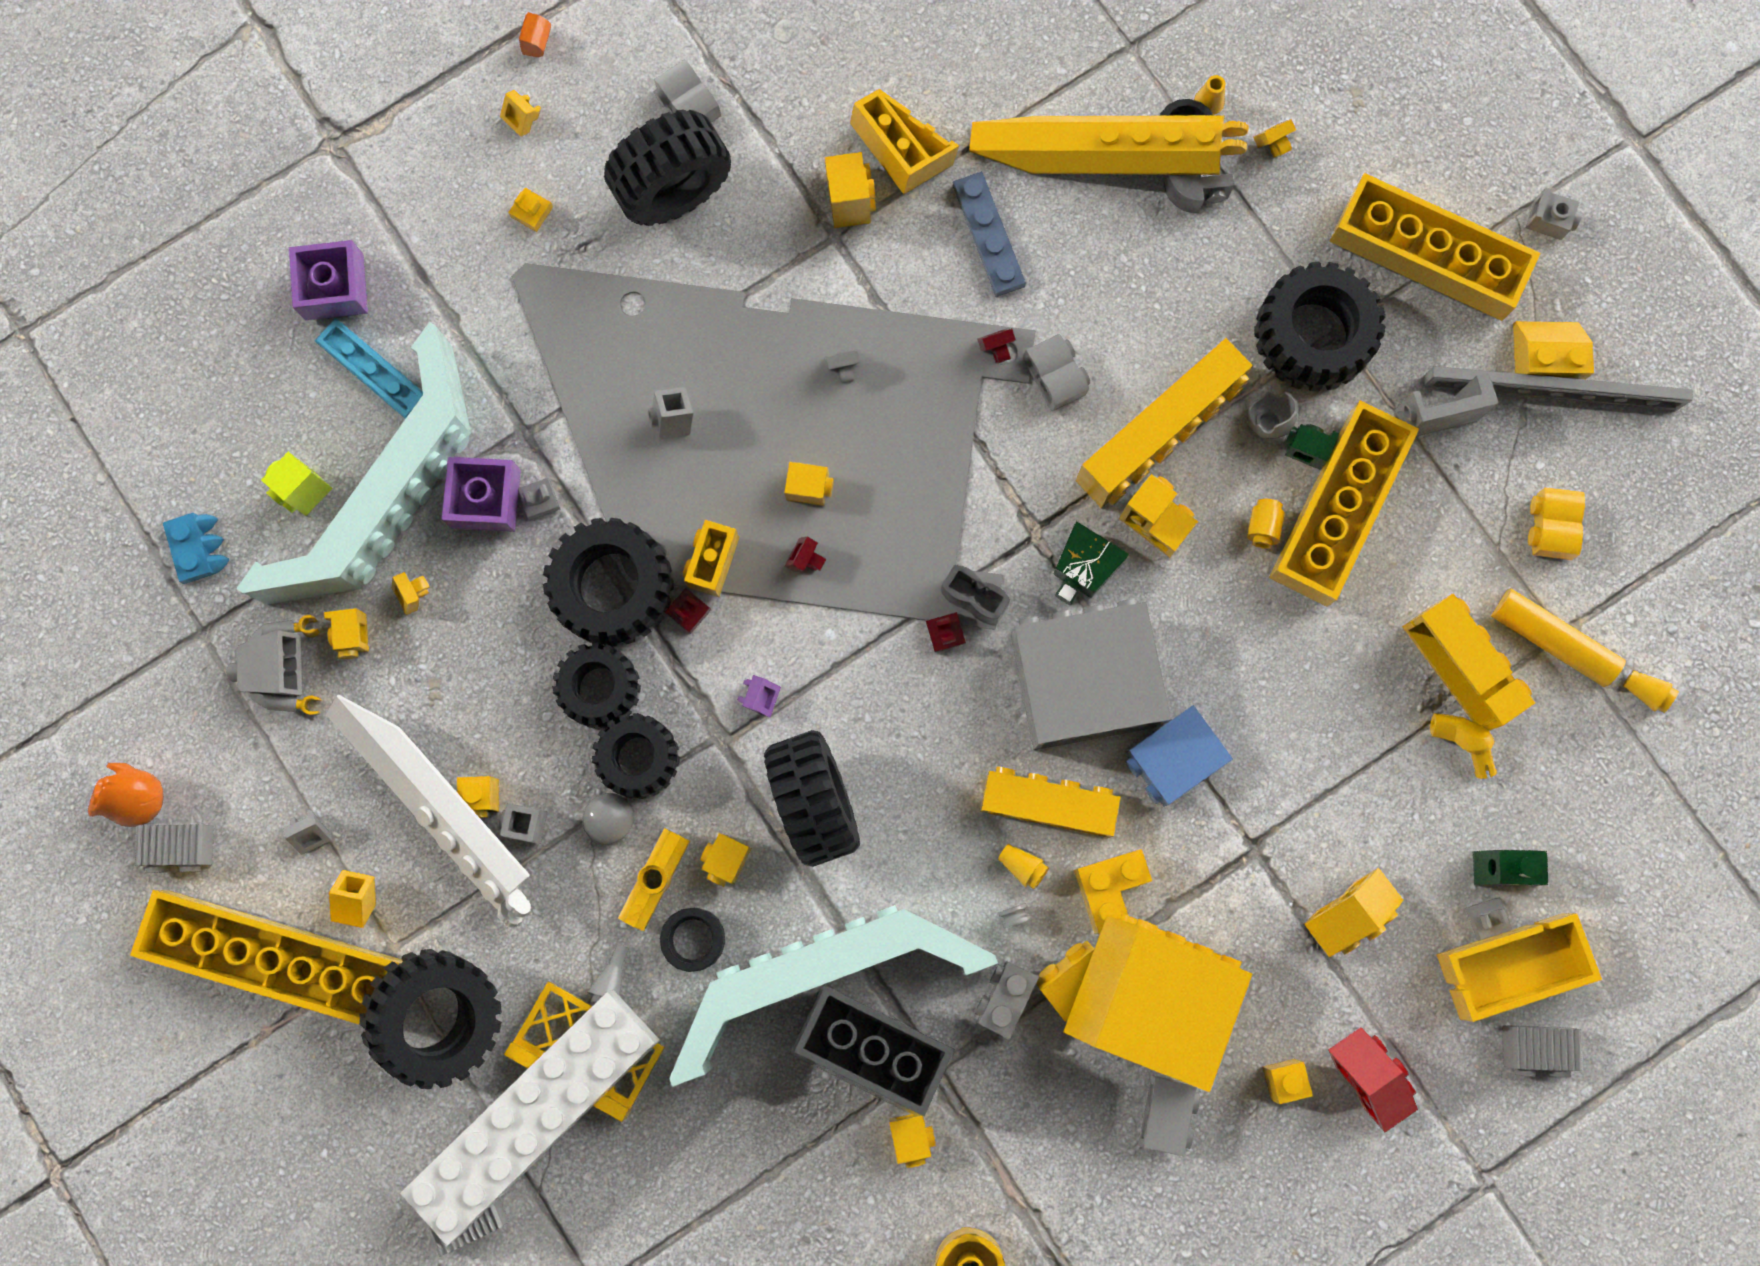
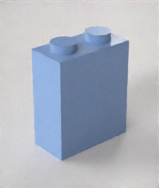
(1177, 757)

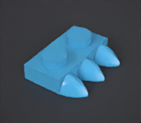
(192, 548)

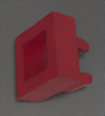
(997, 343)
(804, 556)
(688, 610)
(945, 632)

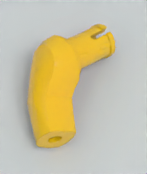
(1469, 737)

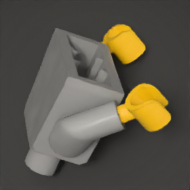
(271, 666)

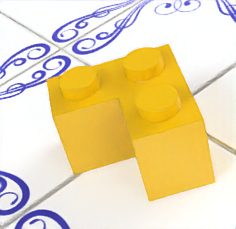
(850, 189)
(1157, 516)
(1104, 880)
(1355, 914)

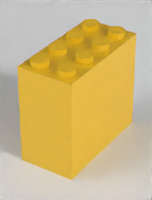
(1159, 1001)

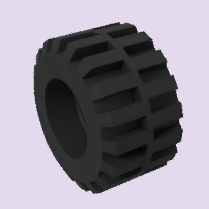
(572, 674)
(612, 741)

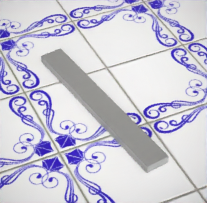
(1563, 388)

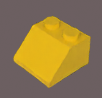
(1553, 349)

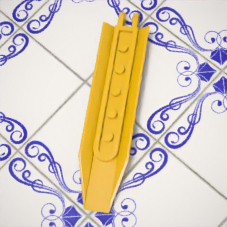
(1110, 144)

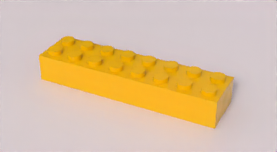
(258, 955)

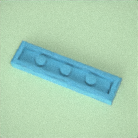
(369, 367)

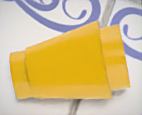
(1212, 94)
(1651, 690)
(1023, 865)

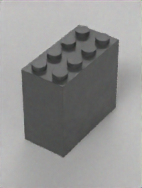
(872, 1051)

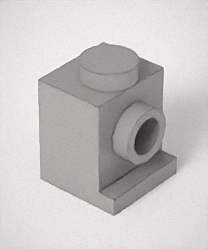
(1553, 215)

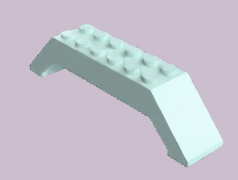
(387, 493)
(812, 966)

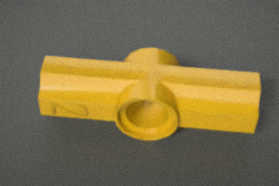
(643, 899)

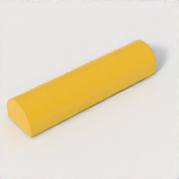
(1558, 638)

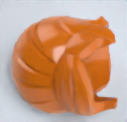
(127, 797)

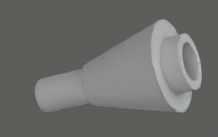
(611, 976)

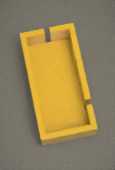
(1469, 663)
(1519, 967)

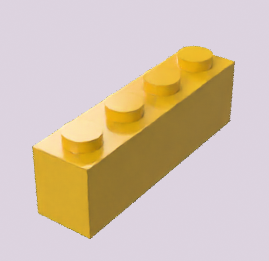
(1050, 803)

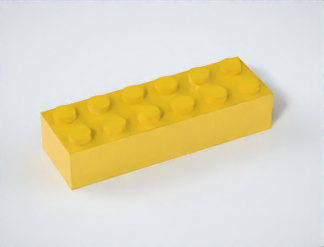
(1435, 247)
(1163, 423)
(1344, 504)

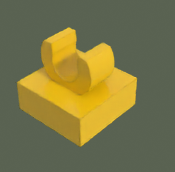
(518, 112)
(1276, 138)
(530, 209)
(409, 592)

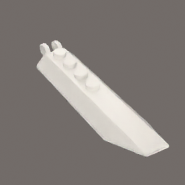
(436, 807)

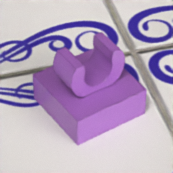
(760, 695)

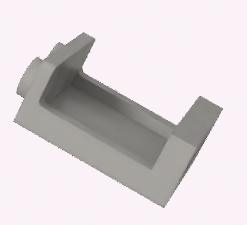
(1471, 405)

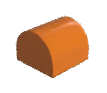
(534, 35)

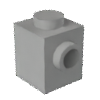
(671, 413)
(522, 823)

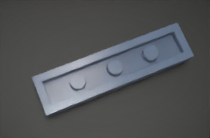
(989, 234)

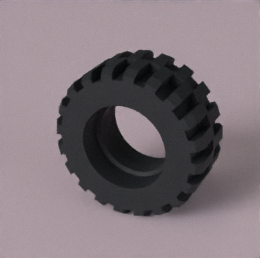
(667, 167)
(1341, 294)
(579, 553)
(811, 798)
(464, 1043)

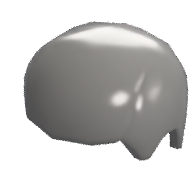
(1272, 415)
(607, 818)

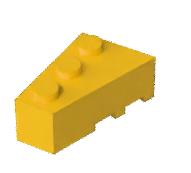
(900, 142)

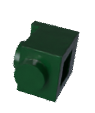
(1310, 445)

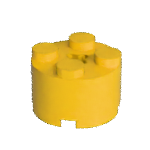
(968, 1246)

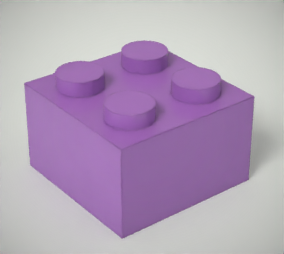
(328, 280)
(481, 494)

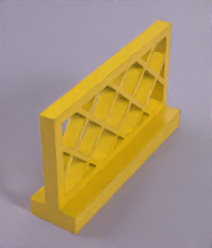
(527, 1053)

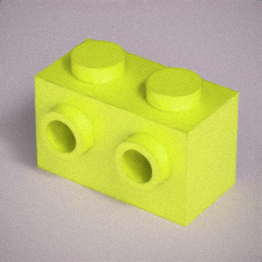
(295, 484)

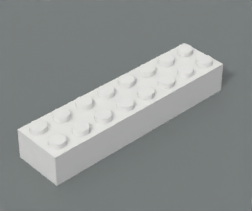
(529, 1117)

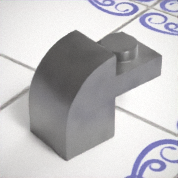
(1191, 191)

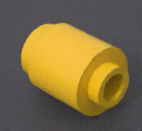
(1266, 523)

